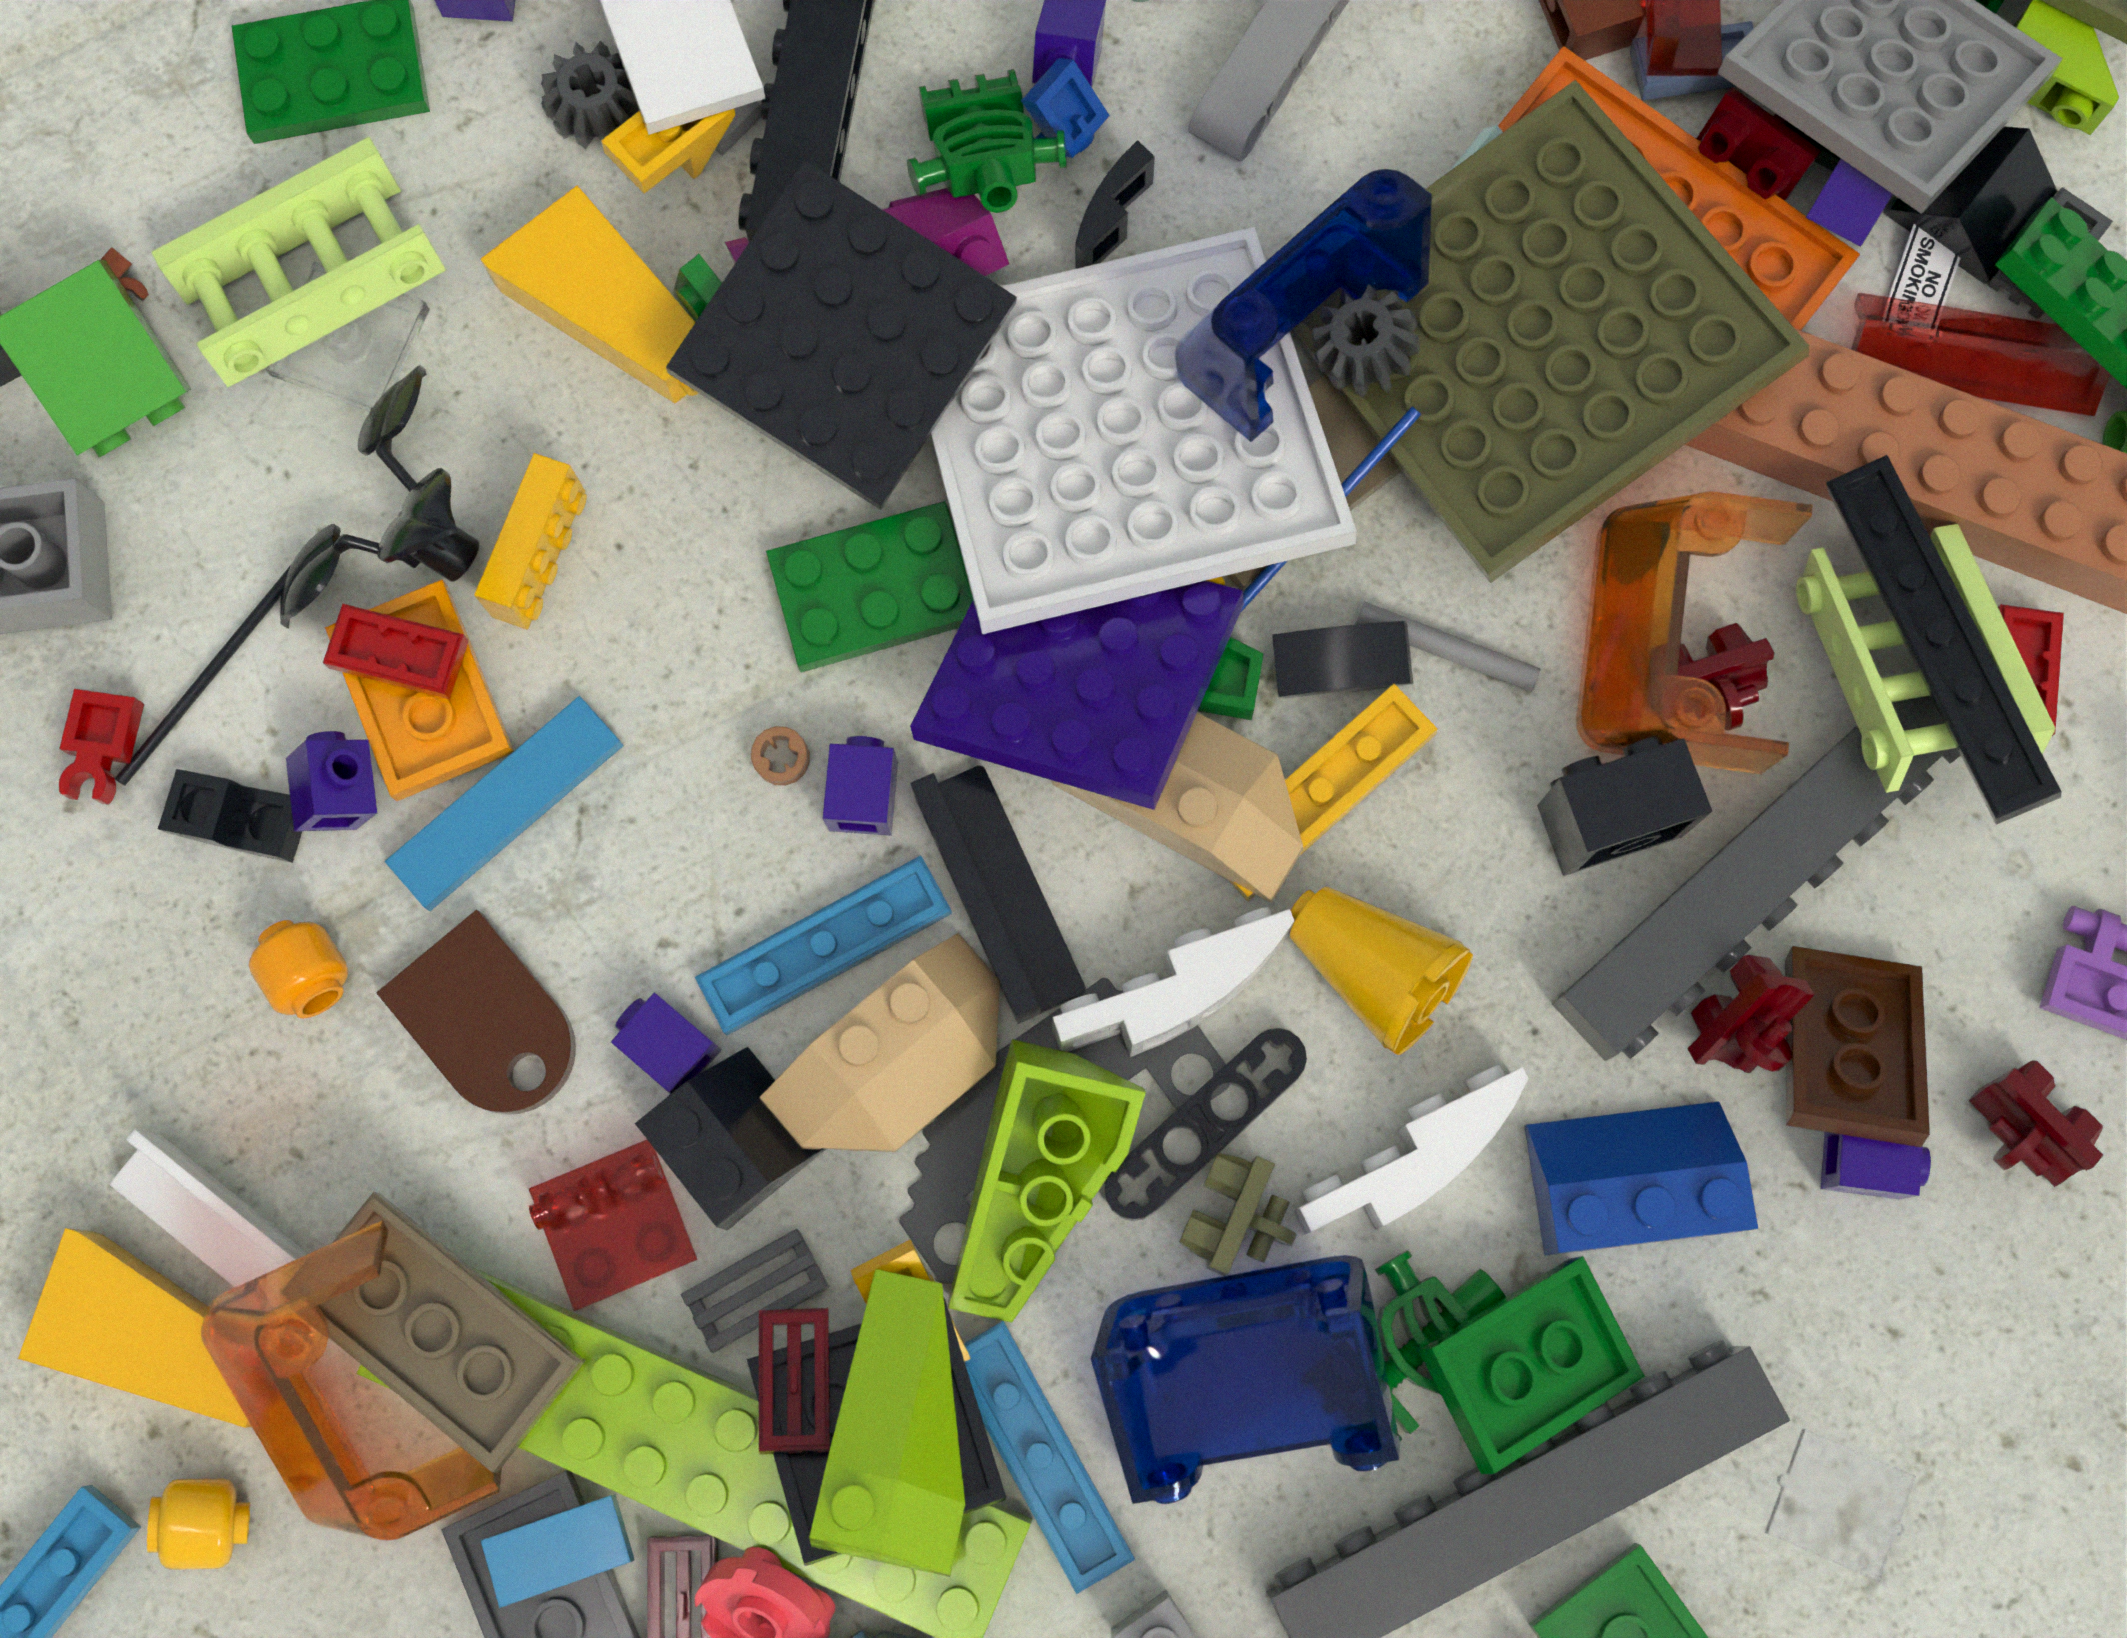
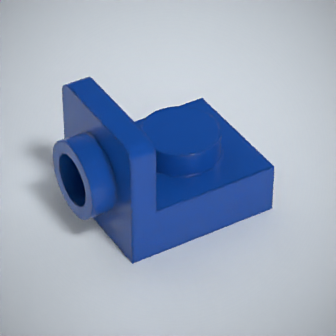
(1066, 103)

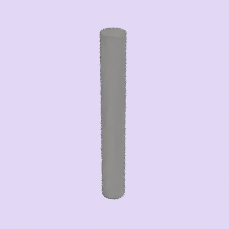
(1457, 649)

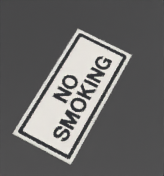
(1924, 270)

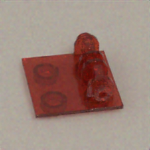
(612, 1224)

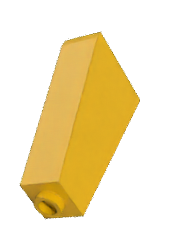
(595, 289)
(125, 1329)

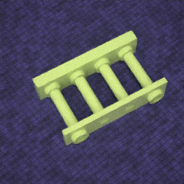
(277, 222)
(1870, 696)

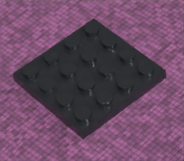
(841, 334)

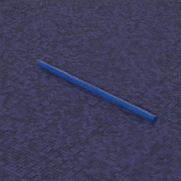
(1348, 485)

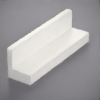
(201, 1211)

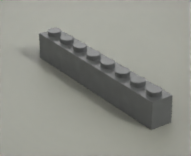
(1740, 889)
(1532, 1502)

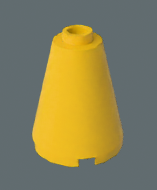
(1379, 963)

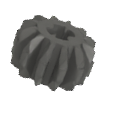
(578, 78)
(1360, 321)

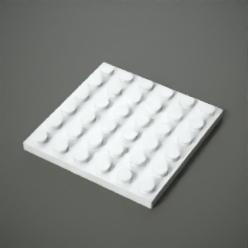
(1095, 470)

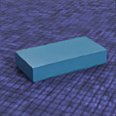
(557, 1550)

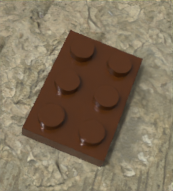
(1858, 1048)

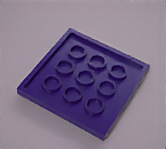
(1085, 693)

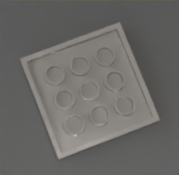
(1892, 83)

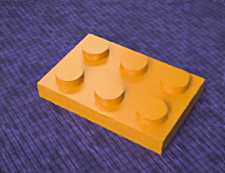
(423, 736)

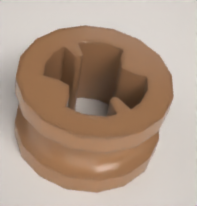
(796, 746)

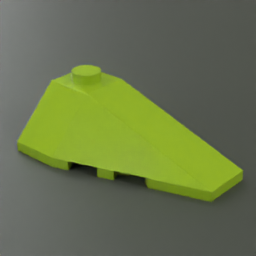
(1045, 1156)
(895, 1452)

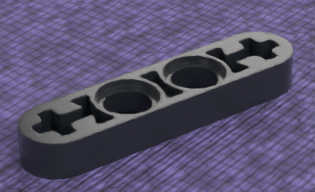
(1210, 1129)

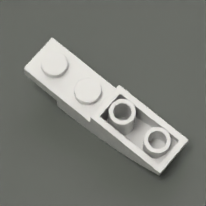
(1202, 978)
(1439, 1145)

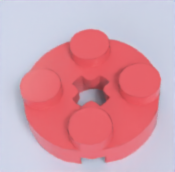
(761, 1600)

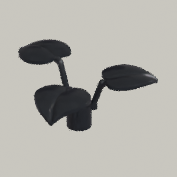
(419, 533)

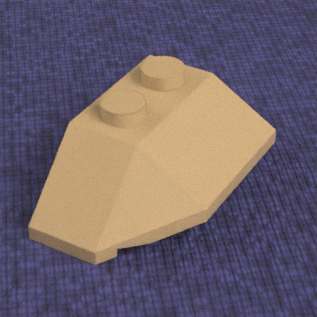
(1219, 809)
(894, 1056)

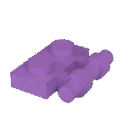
(2087, 982)

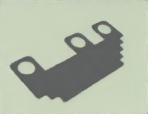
(960, 1131)

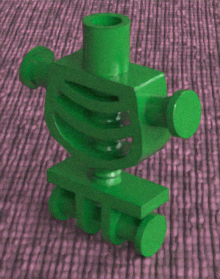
(982, 142)
(1461, 1305)

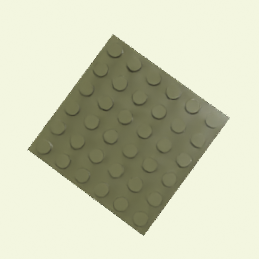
(1563, 334)

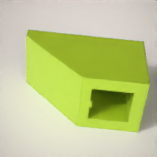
(2082, 85)

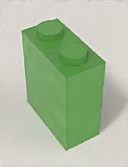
(92, 359)

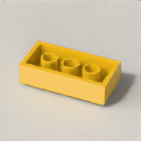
(531, 542)

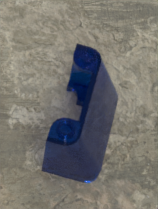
(1365, 237)
(1244, 1373)

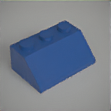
(1638, 1178)

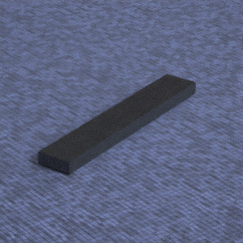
(1943, 641)

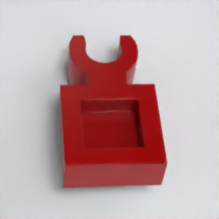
(98, 732)

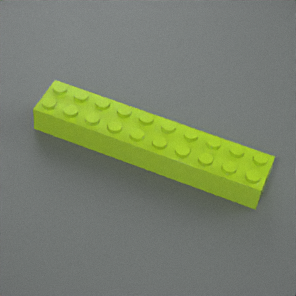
(693, 1454)

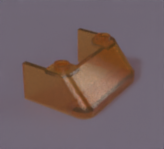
(1637, 623)
(264, 1343)

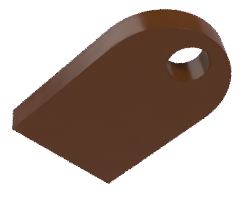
(480, 1014)

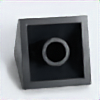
(1985, 202)

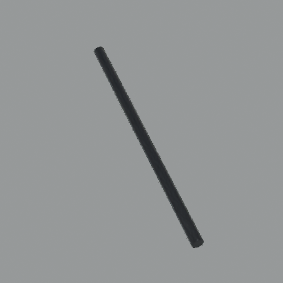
(202, 681)

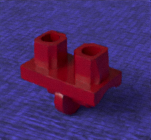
(1757, 145)
(1733, 667)
(1754, 1024)
(2034, 1128)

